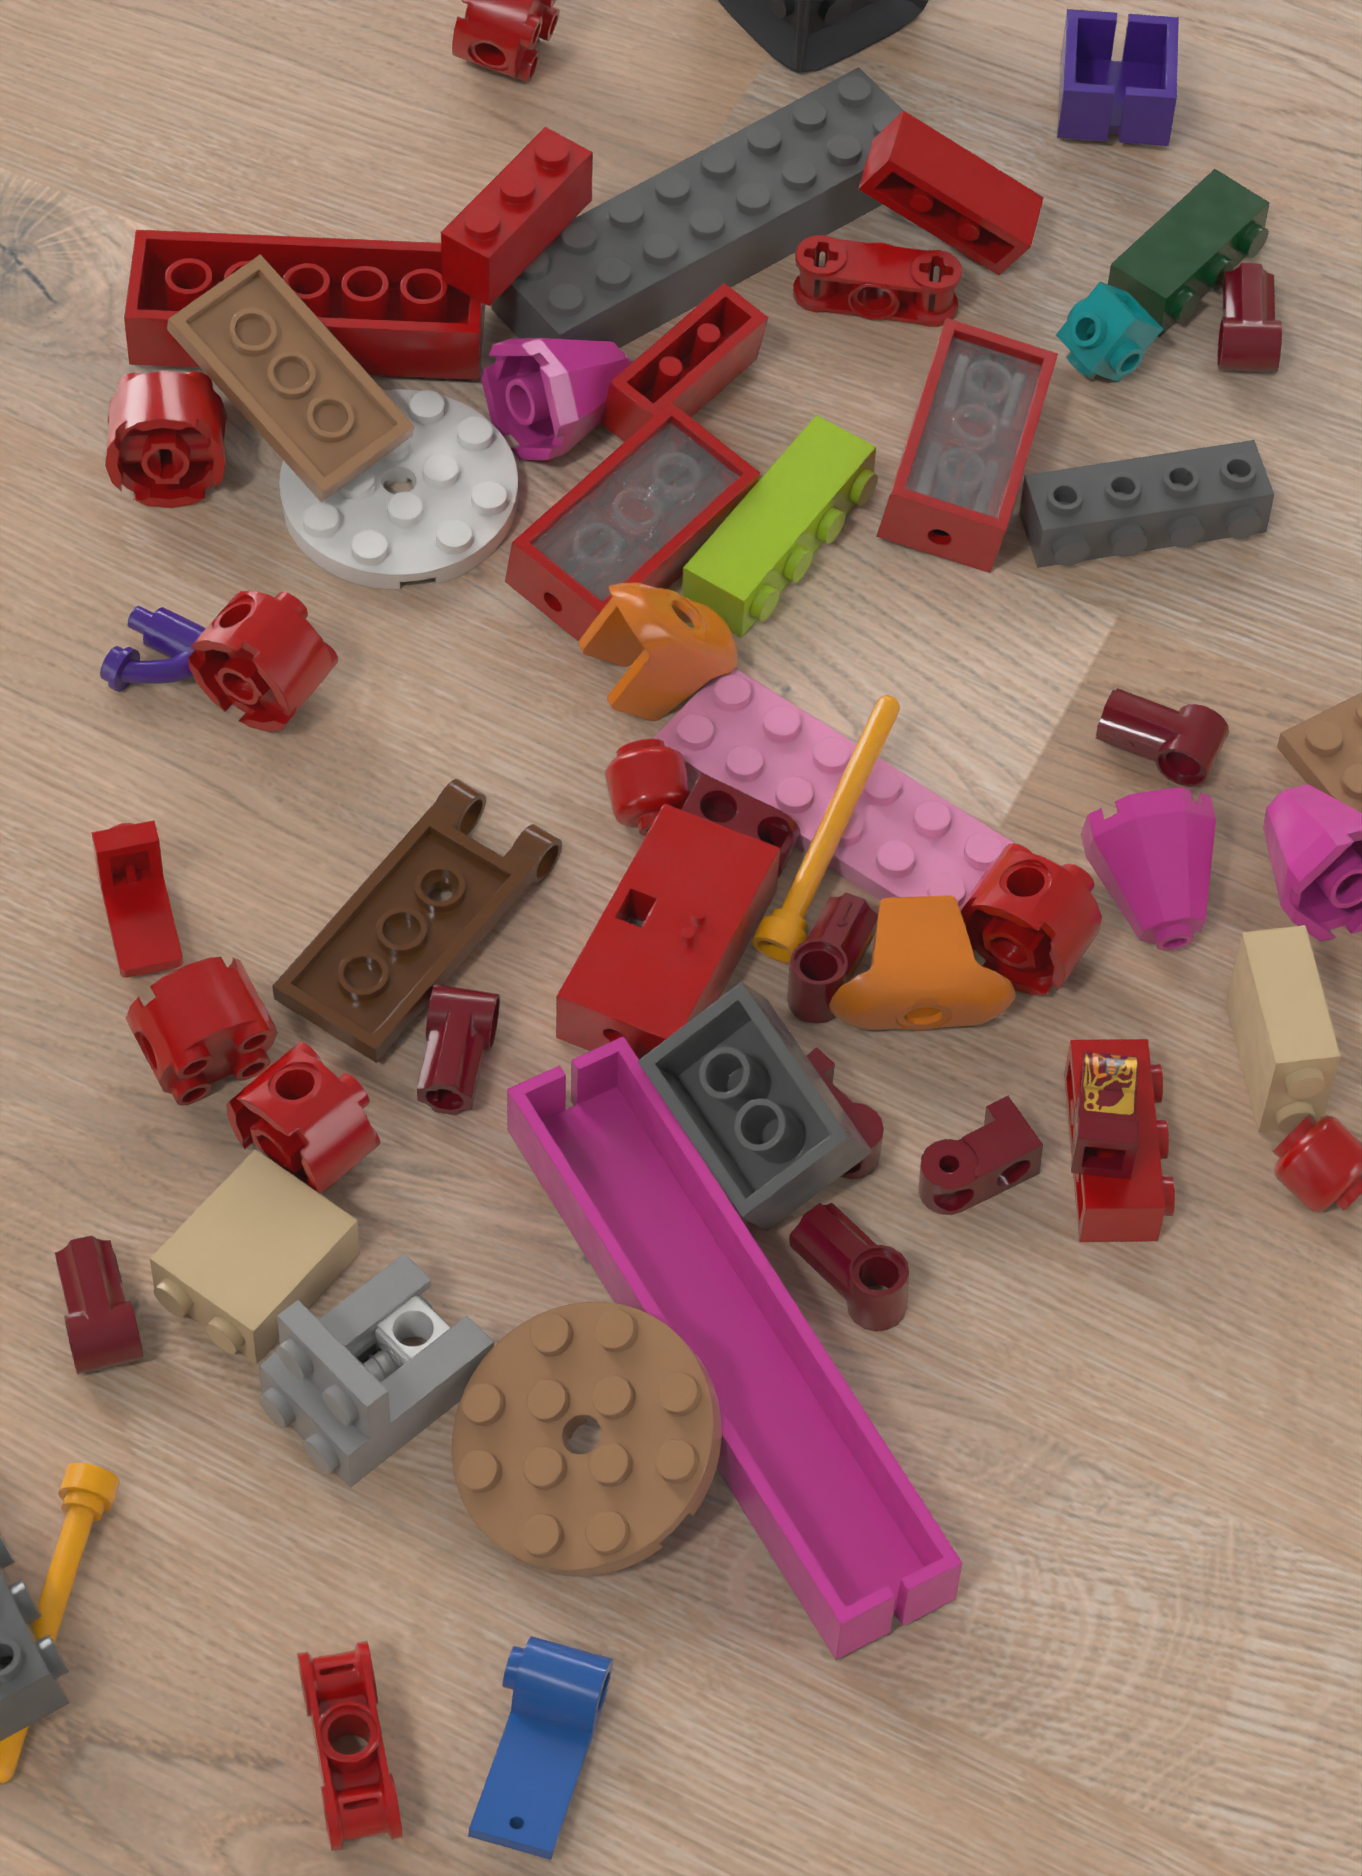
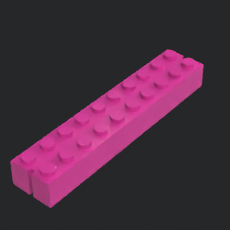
(792, 1430)

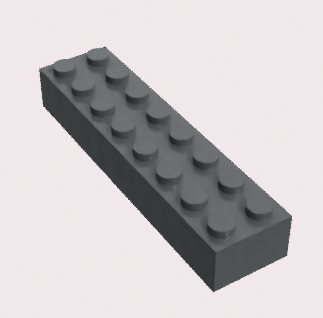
(704, 221)

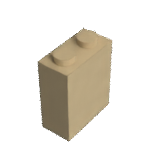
(1282, 1027)
(253, 1255)

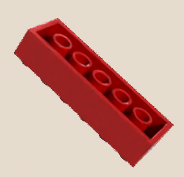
(372, 295)

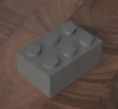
(754, 1107)

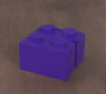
(1121, 96)

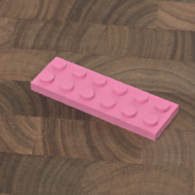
(900, 832)

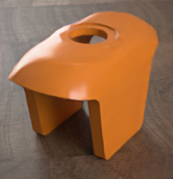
(666, 656)
(922, 972)

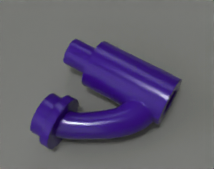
(162, 632)

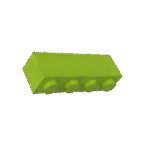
(781, 524)

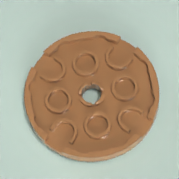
(641, 1478)

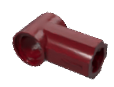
(1248, 330)
(1178, 741)
(829, 956)
(458, 1032)
(852, 1264)
(99, 1319)

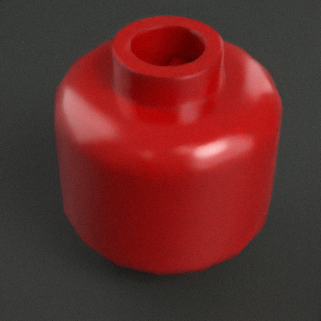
(645, 779)
(1321, 1163)

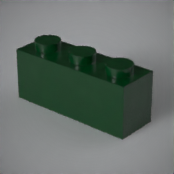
(1192, 248)

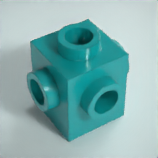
(1108, 333)

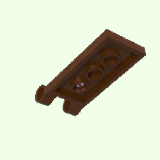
(393, 943)

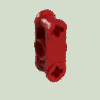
(876, 280)
(356, 1788)

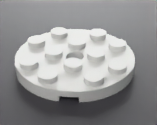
(437, 530)

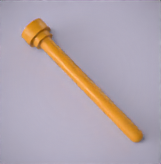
(786, 926)
(86, 1495)

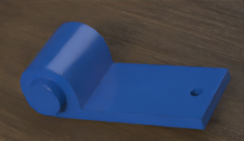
(542, 1746)

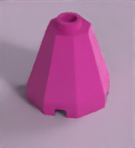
(549, 391)
(1316, 859)
(1156, 862)

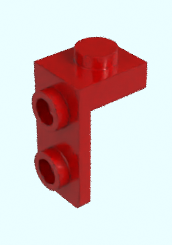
(136, 898)

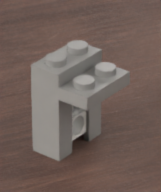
(352, 1381)

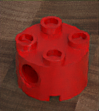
(504, 34)
(166, 437)
(261, 658)
(1031, 919)
(203, 1028)
(305, 1118)

